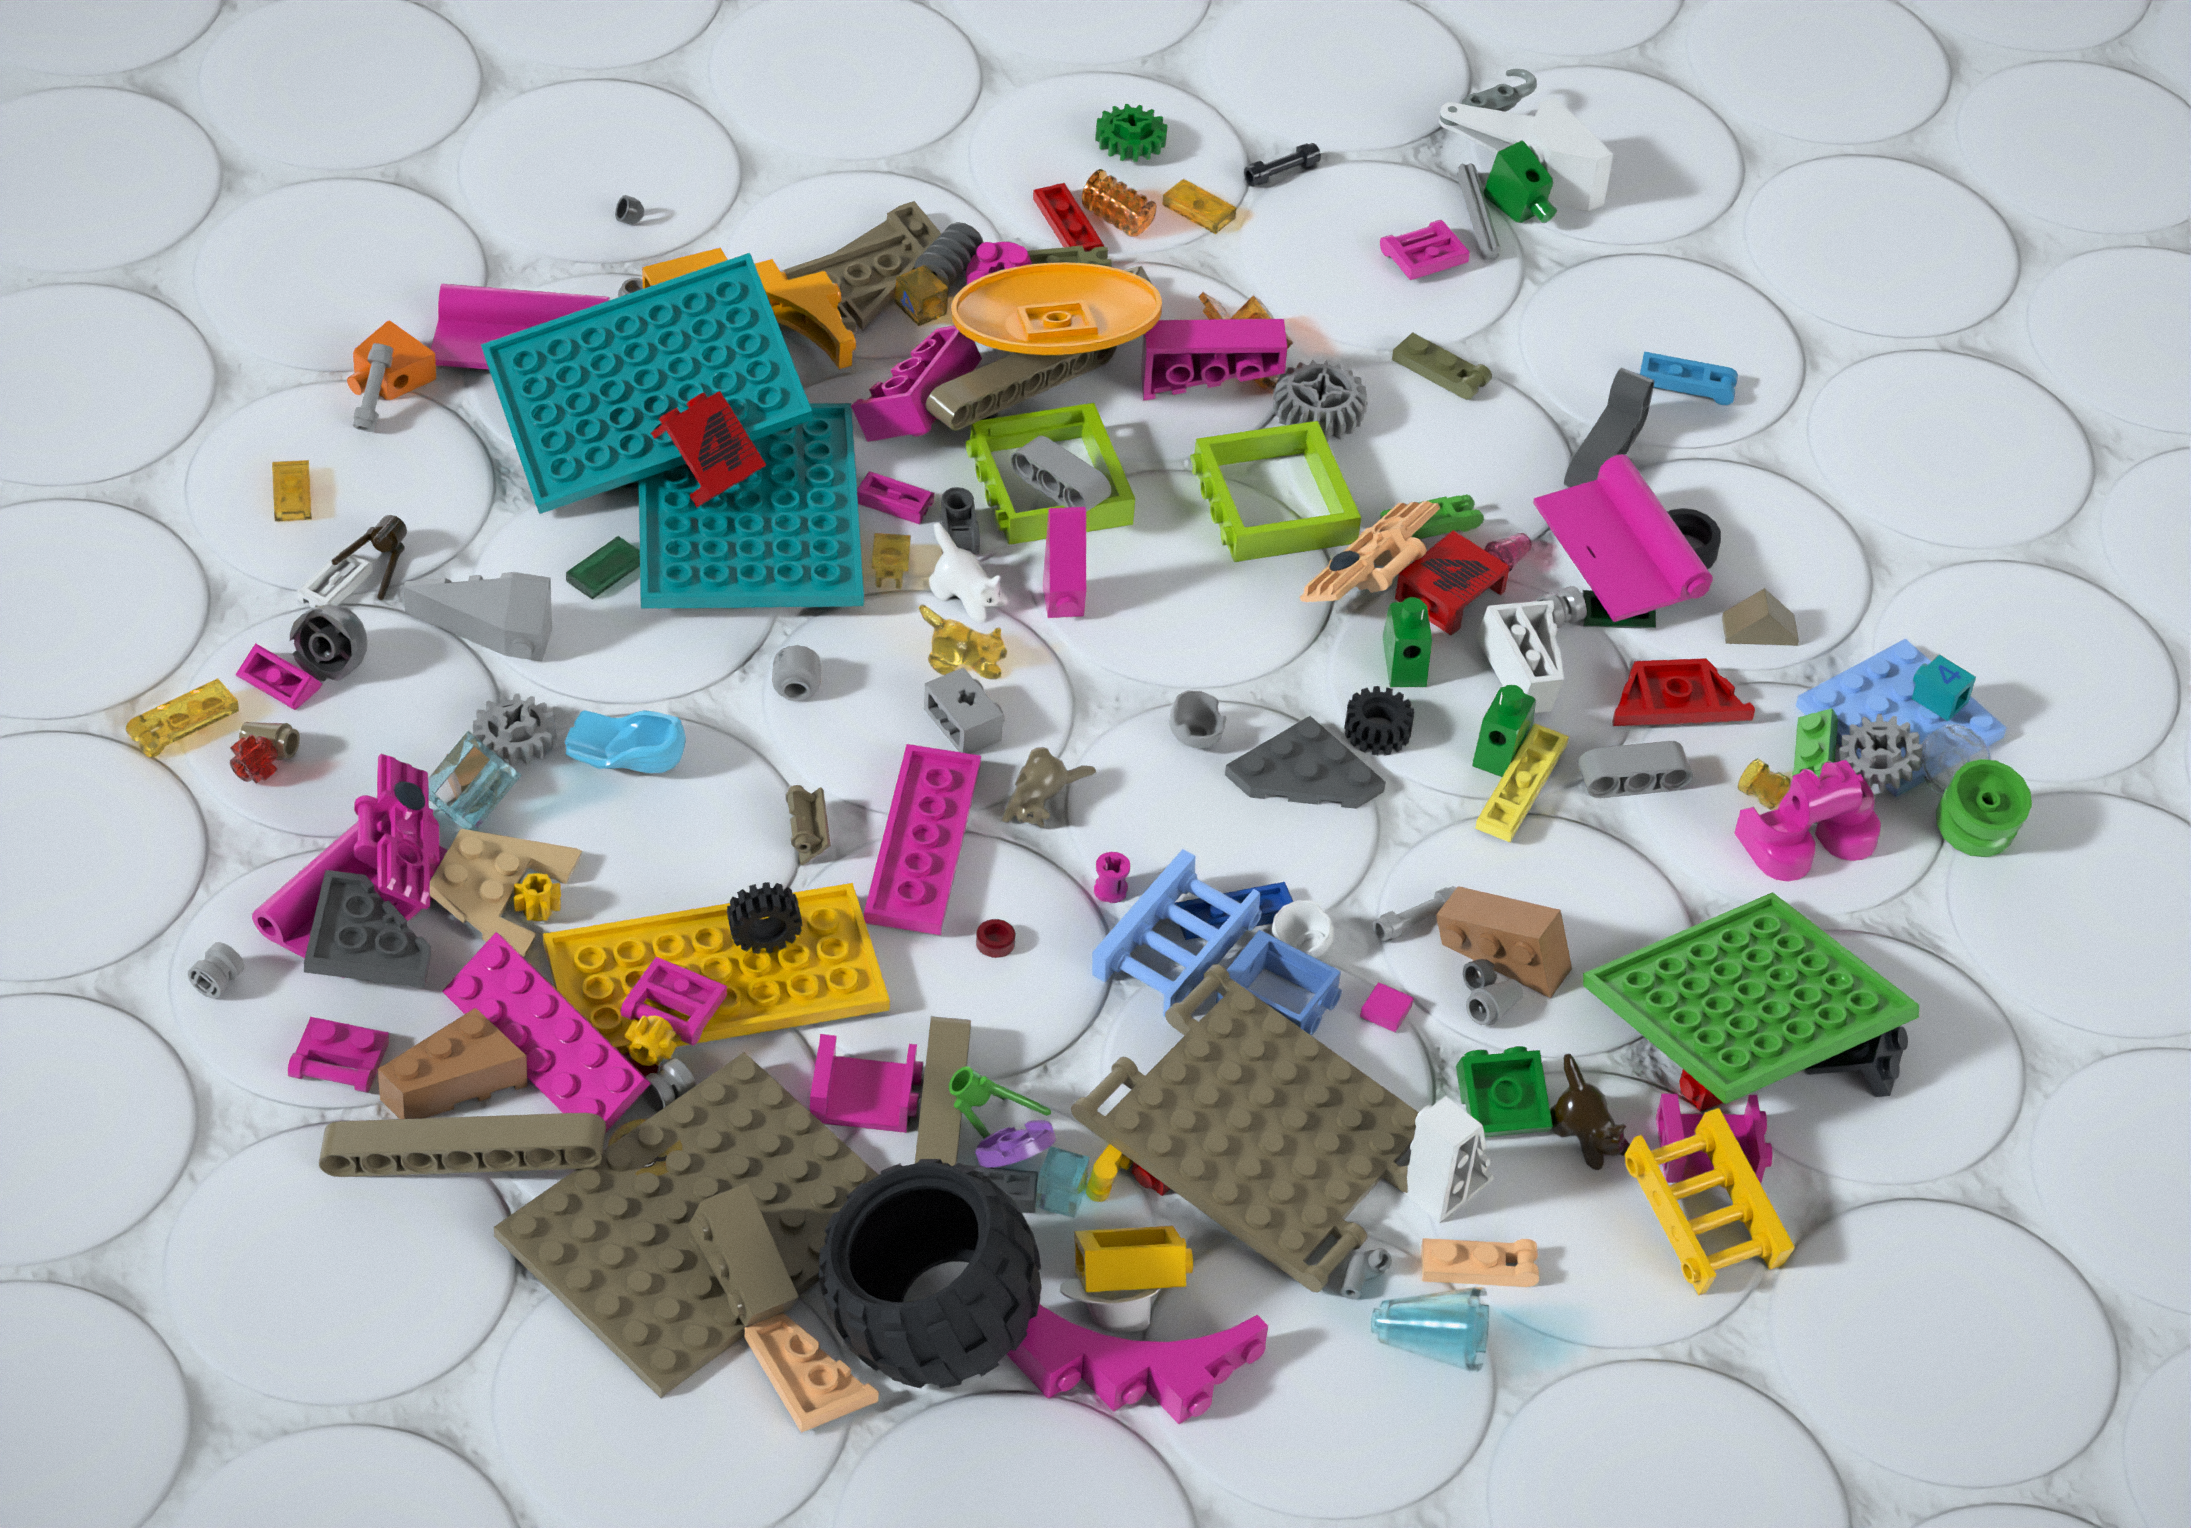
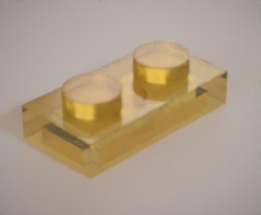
(1199, 206)

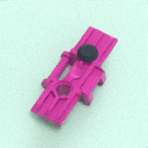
(410, 845)

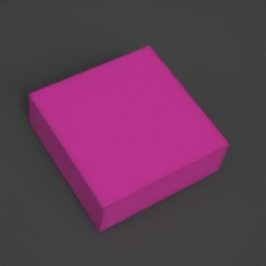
(1386, 1007)

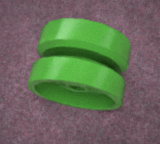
(1983, 808)

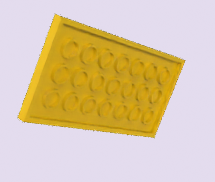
(815, 979)

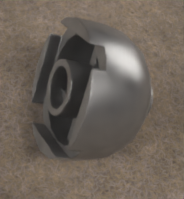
(329, 642)

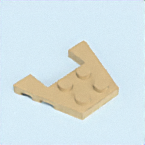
(480, 878)

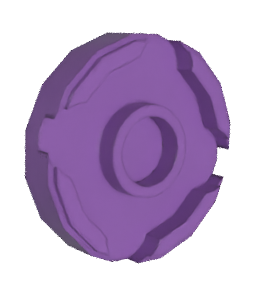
(1015, 1145)

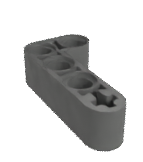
(1615, 428)

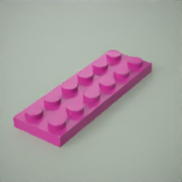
(922, 839)
(562, 1048)

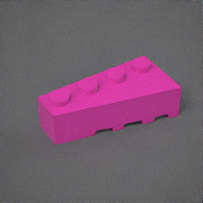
(1209, 352)

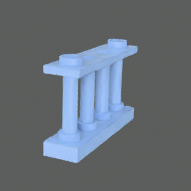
(1158, 904)

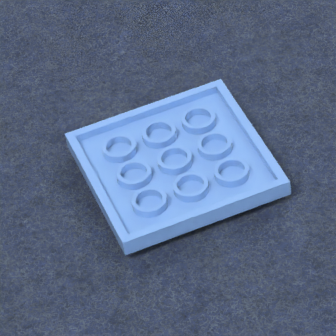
(1886, 688)

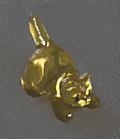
(959, 645)

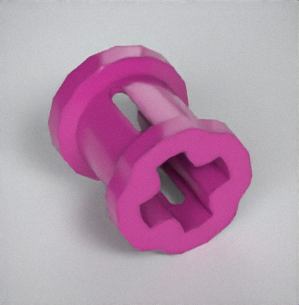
(1111, 877)

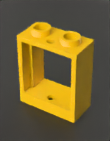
(1131, 1258)

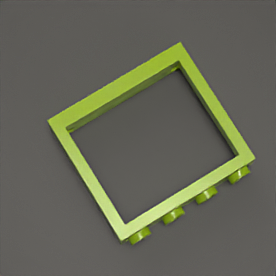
(1057, 425)
(1284, 537)

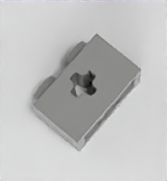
(963, 711)

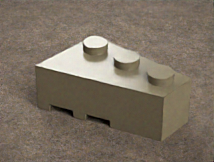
(743, 1255)

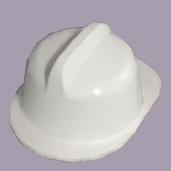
(1114, 1310)

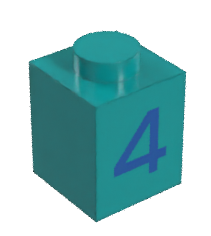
(1943, 687)

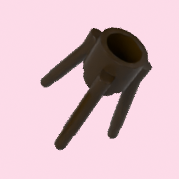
(384, 537)

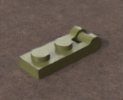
(1441, 366)

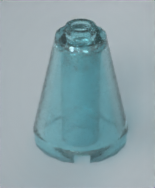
(1436, 1326)

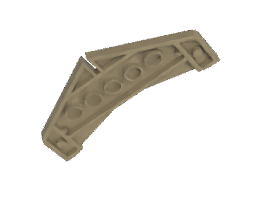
(871, 263)

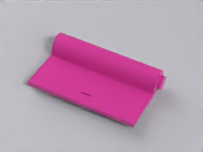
(482, 314)
(1624, 542)
(290, 911)

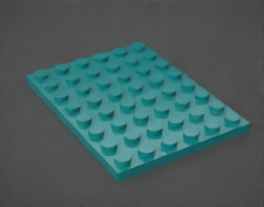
(600, 378)
(768, 540)

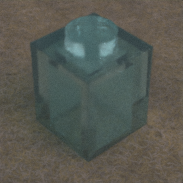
(1062, 1182)

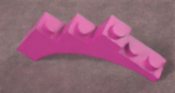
(1122, 1370)

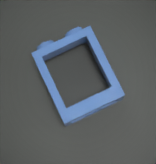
(1293, 965)

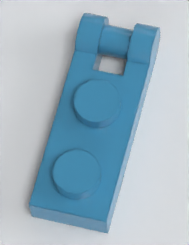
(1690, 377)

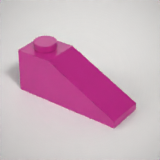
(1065, 562)

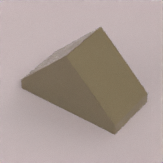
(1760, 622)

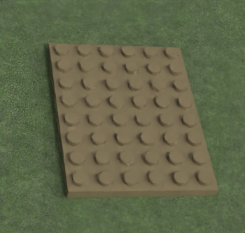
(622, 1241)

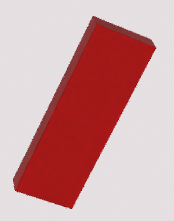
(1066, 217)

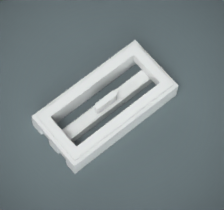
(340, 583)

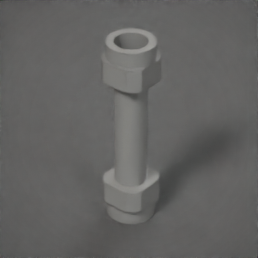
(365, 416)
(1391, 925)

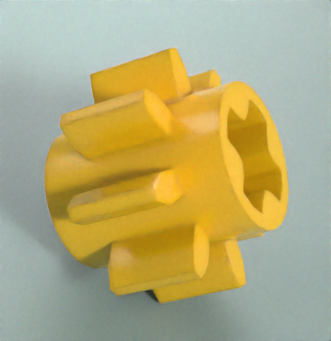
(537, 897)
(650, 1040)

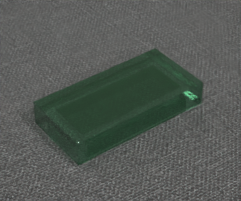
(604, 567)

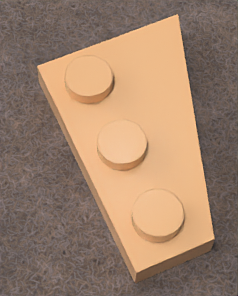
(804, 1375)

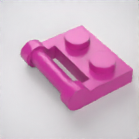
(1425, 250)
(678, 990)
(341, 1046)

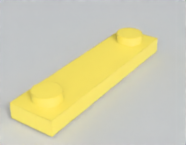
(1522, 782)

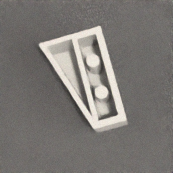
(1446, 1159)

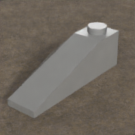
(498, 613)

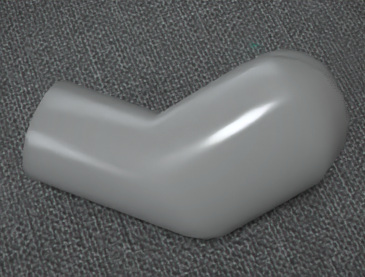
(1363, 1268)

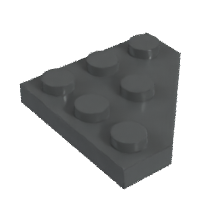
(1307, 768)
(363, 935)

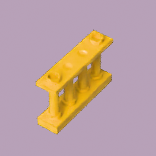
(1730, 1172)

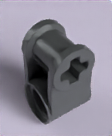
(959, 518)

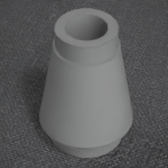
(1493, 1001)

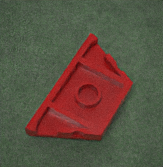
(1678, 694)

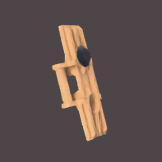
(1385, 544)

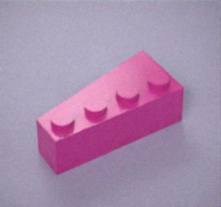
(900, 402)

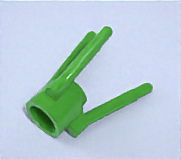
(975, 1090)

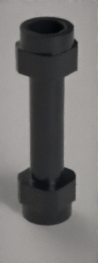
(1259, 173)

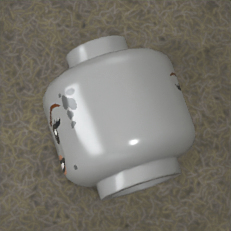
(796, 672)

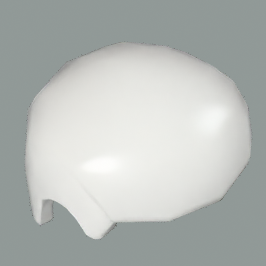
(1304, 927)

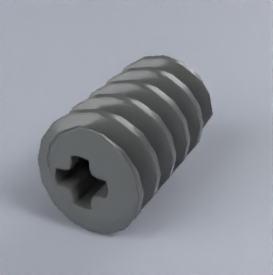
(951, 252)

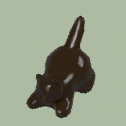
(1585, 1113)

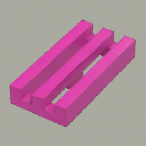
(899, 500)

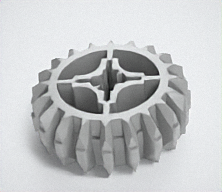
(1321, 395)

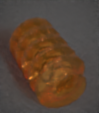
(1118, 203)

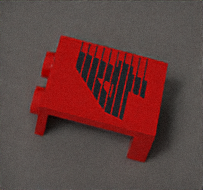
(711, 445)
(1451, 578)

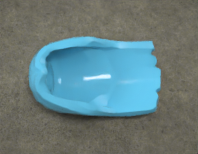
(636, 742)

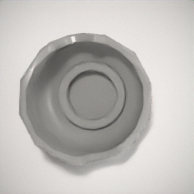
(1196, 719)

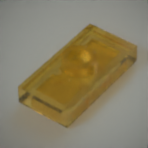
(291, 490)

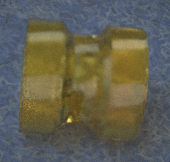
(1763, 783)

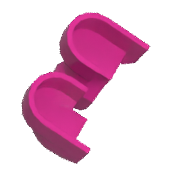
(1835, 800)

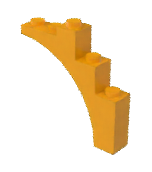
(801, 303)

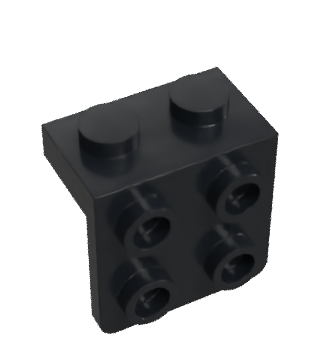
(1876, 1058)

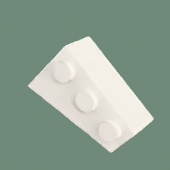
(1524, 649)

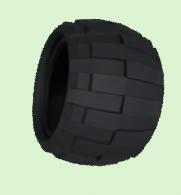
(898, 1231)

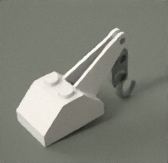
(1555, 136)

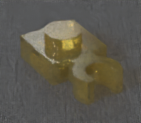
(890, 557)

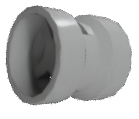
(1568, 605)
(213, 972)
(668, 1084)

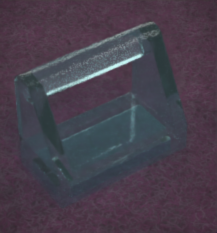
(482, 793)

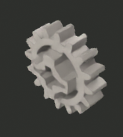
(516, 728)
(1881, 751)

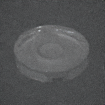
(1947, 752)

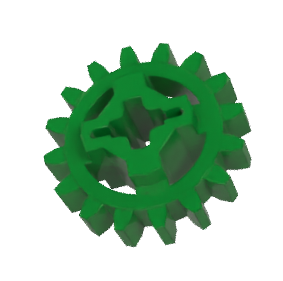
(1131, 132)

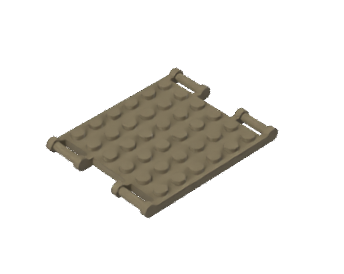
(1258, 1128)

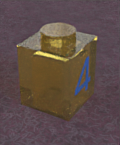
(921, 295)

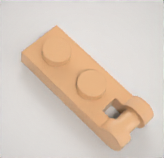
(1479, 1262)

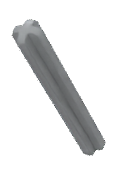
(1478, 211)

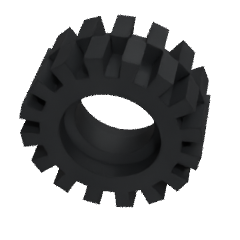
(1376, 735)
(752, 931)

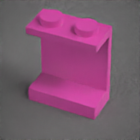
(864, 1090)
(1747, 1129)

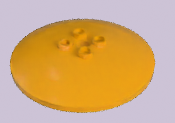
(1056, 308)

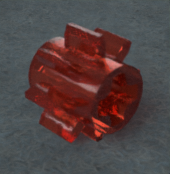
(253, 758)

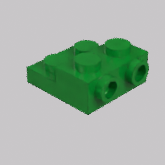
(1505, 1091)

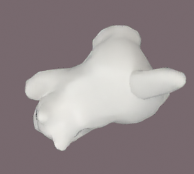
(960, 575)

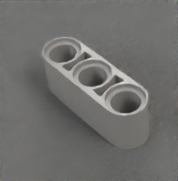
(1060, 474)
(1635, 769)

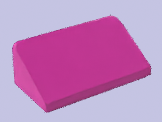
(277, 677)

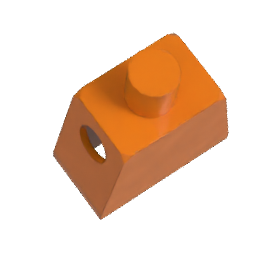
(411, 363)

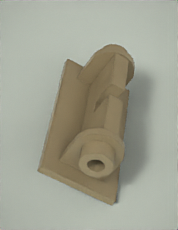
(808, 822)

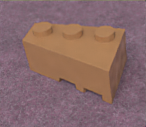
(1515, 935)
(450, 1067)

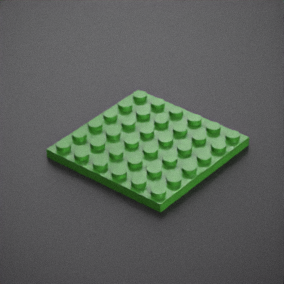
(1750, 997)

